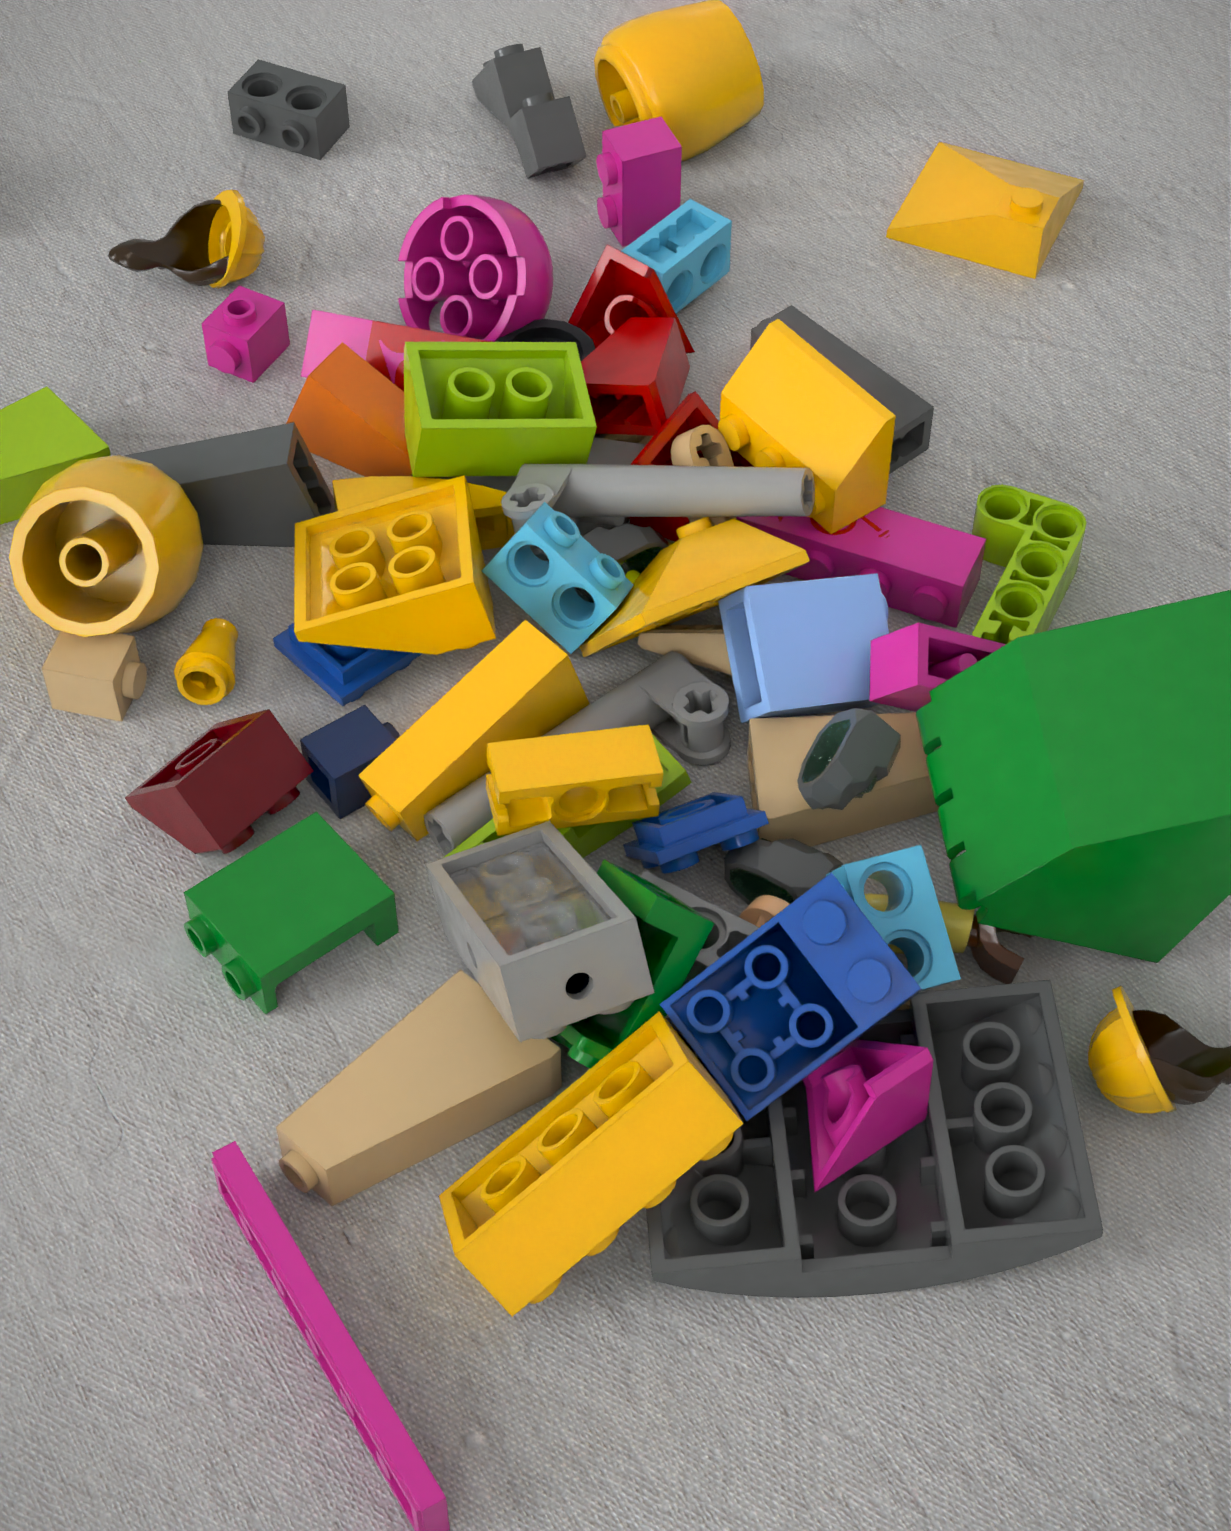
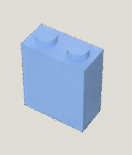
(803, 645)

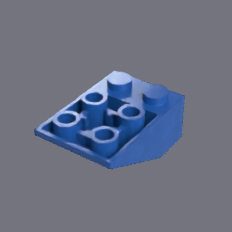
(790, 996)

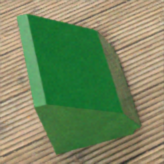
(1091, 778)

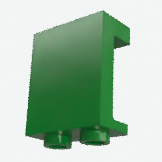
(287, 908)
(671, 942)

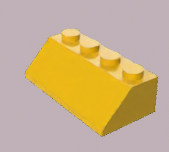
(587, 1165)

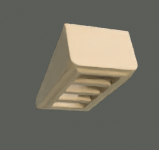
(697, 643)

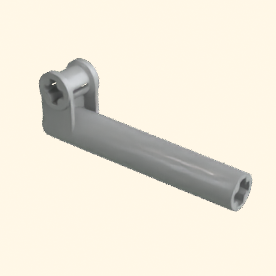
(658, 492)
(668, 695)

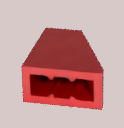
(637, 376)

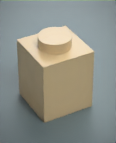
(94, 674)

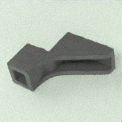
(521, 96)

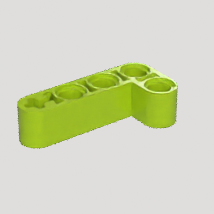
(1040, 550)

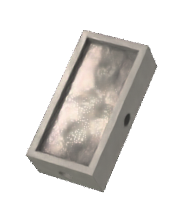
(540, 931)

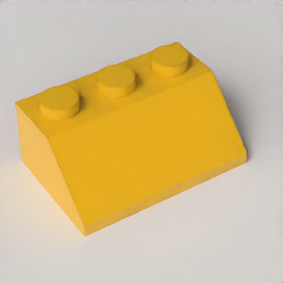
(804, 412)

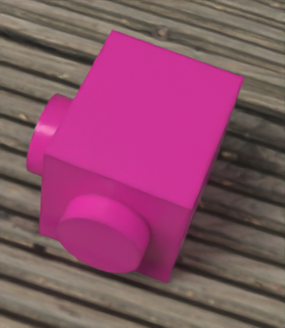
(246, 334)

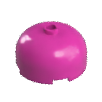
(480, 262)

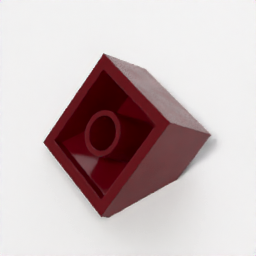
(223, 783)

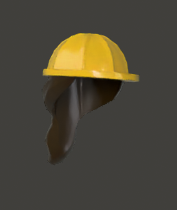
(205, 245)
(1151, 1061)

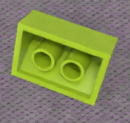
(494, 407)

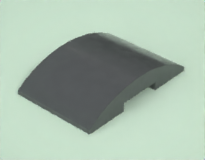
(961, 1196)

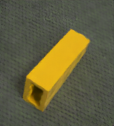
(509, 695)

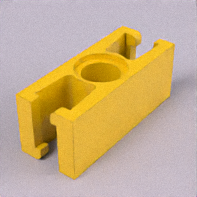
(573, 779)

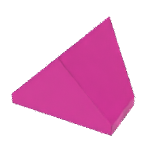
(864, 1103)

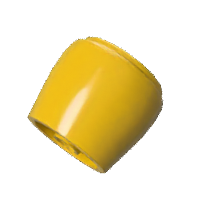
(684, 66)
(106, 547)

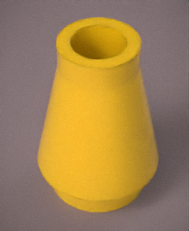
(208, 665)

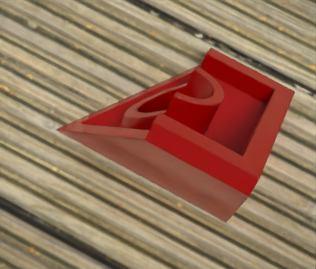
(618, 291)

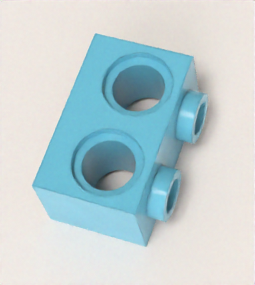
(686, 251)
(547, 587)
(912, 914)

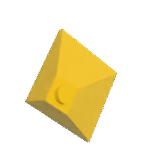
(986, 209)
(395, 574)
(694, 576)

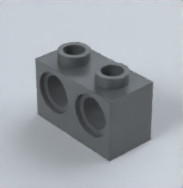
(289, 109)

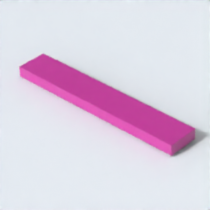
(330, 1343)

